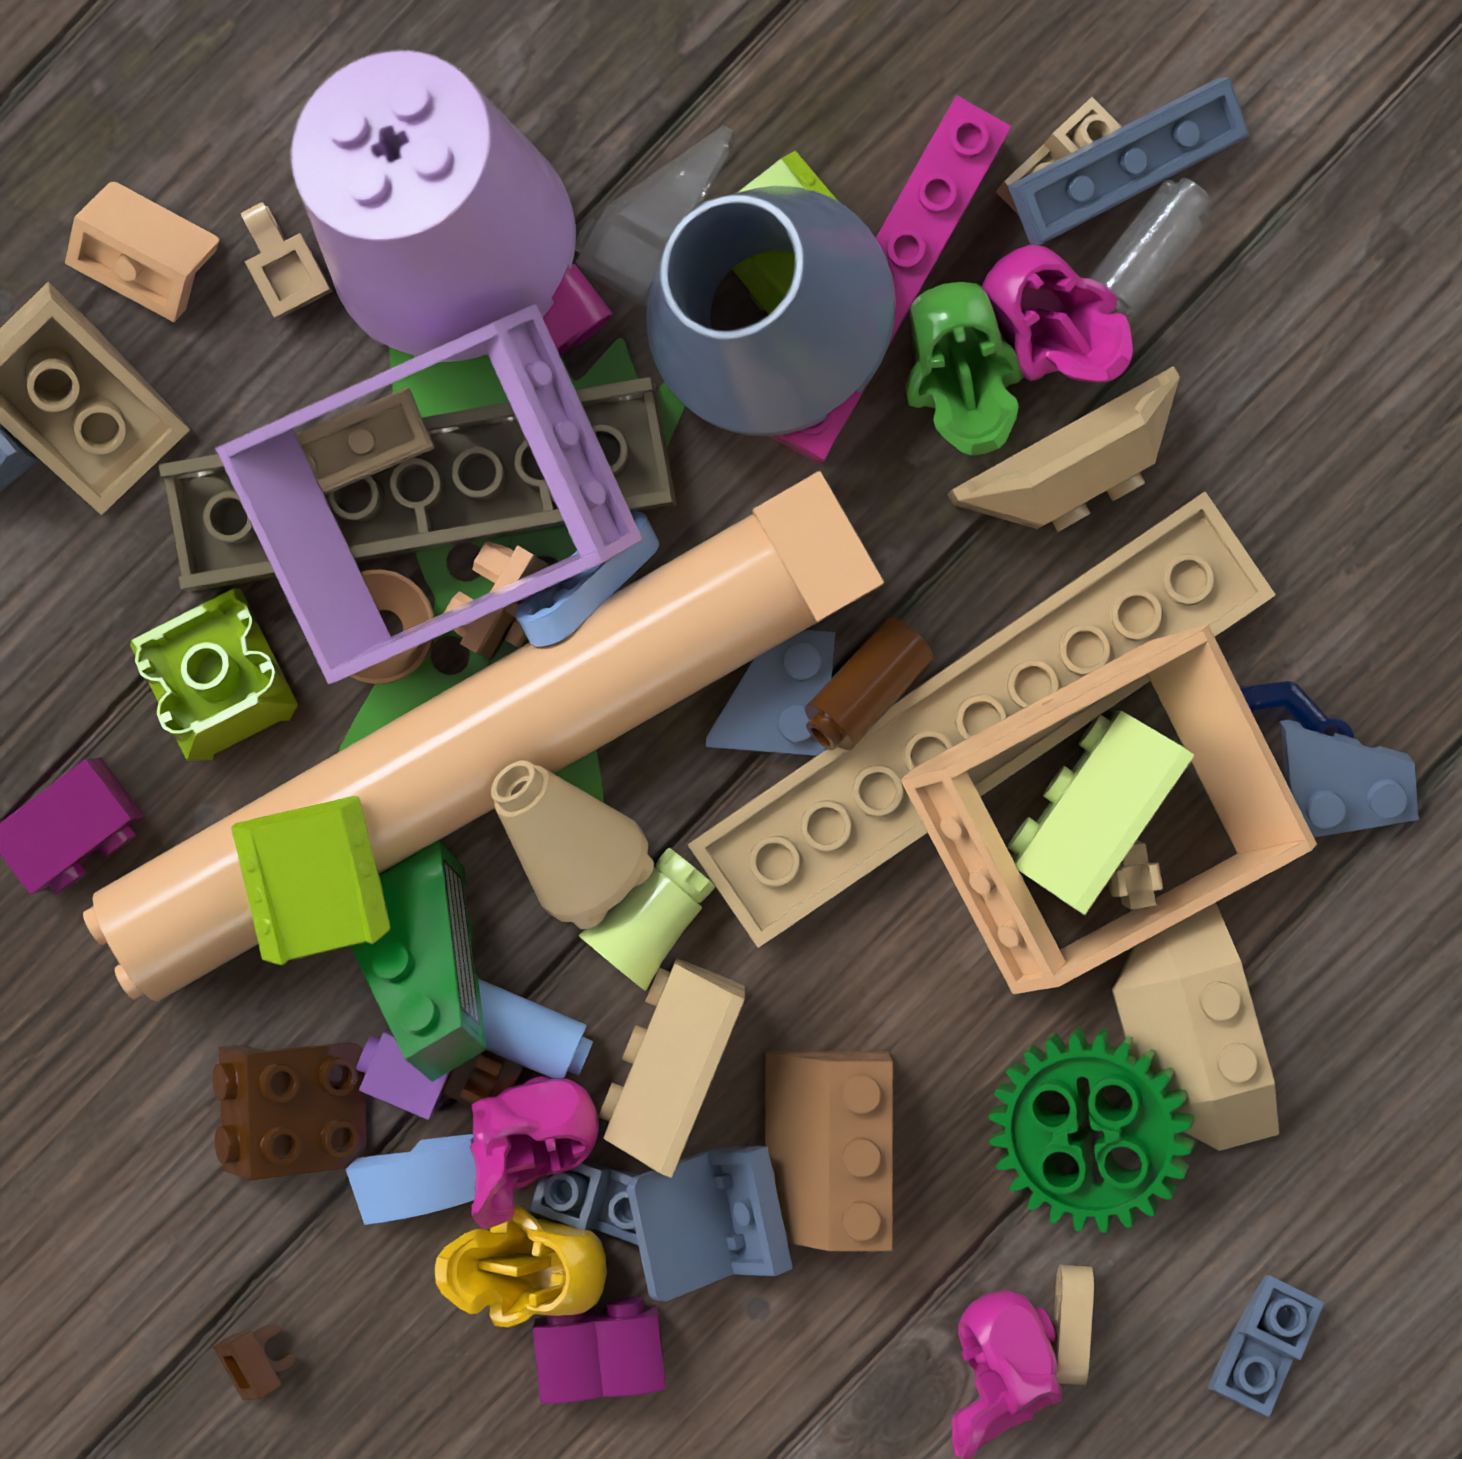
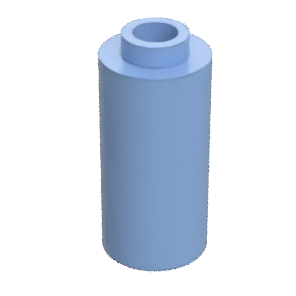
(532, 1033)

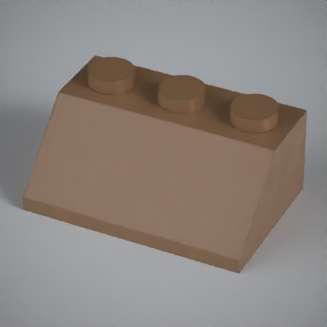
(832, 1146)

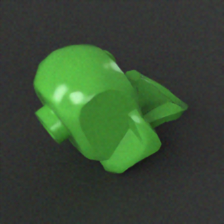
(962, 367)

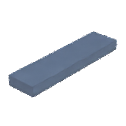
(1129, 160)

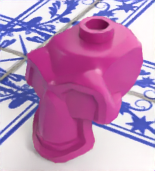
(1057, 317)
(527, 1135)
(1013, 1367)

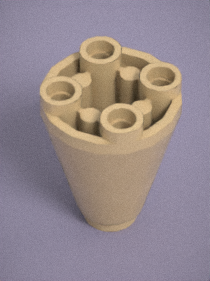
(570, 844)

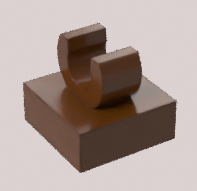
(482, 1078)
(248, 1364)

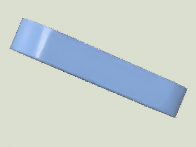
(563, 607)

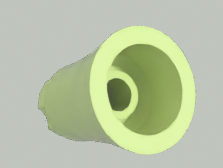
(650, 918)

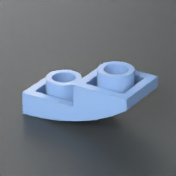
(414, 1183)

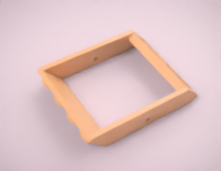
(1228, 758)

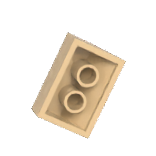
(671, 1064)

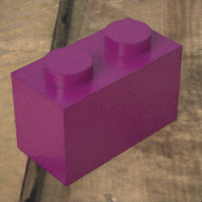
(67, 826)

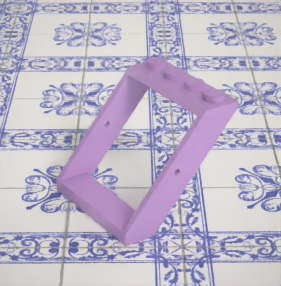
(311, 550)

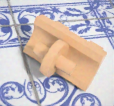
(501, 567)

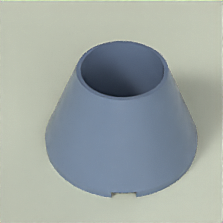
(808, 351)

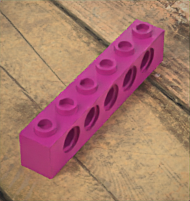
(920, 231)

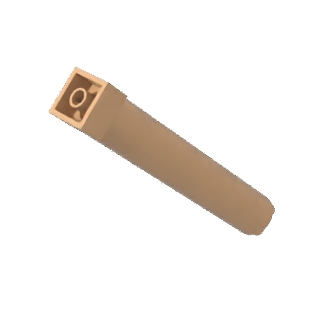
(537, 705)

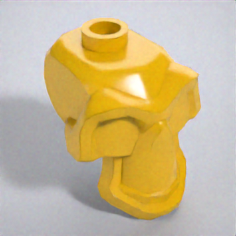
(523, 1270)

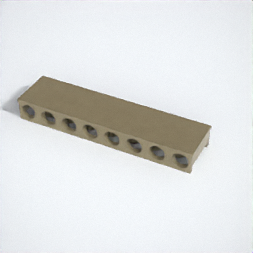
(465, 490)

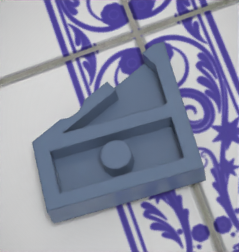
(772, 696)
(1346, 783)

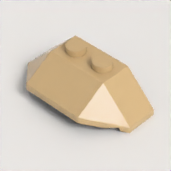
(1077, 462)
(1194, 1008)

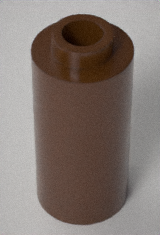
(867, 685)

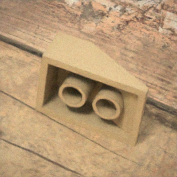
(80, 401)

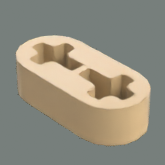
(1073, 1323)

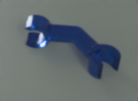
(1296, 702)

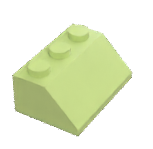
(1098, 808)

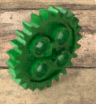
(1146, 1127)

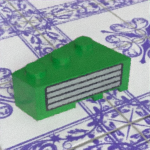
(426, 964)

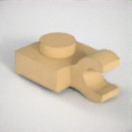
(284, 268)
(1136, 879)

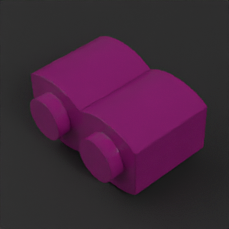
(600, 1352)

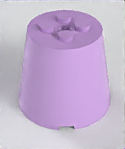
(428, 203)

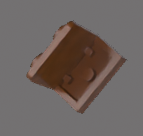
(289, 1109)

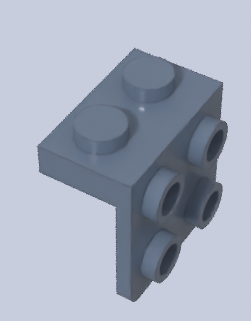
(709, 1221)

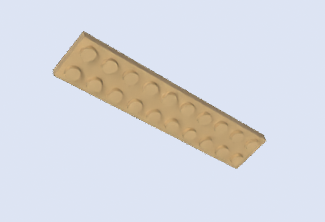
(850, 808)

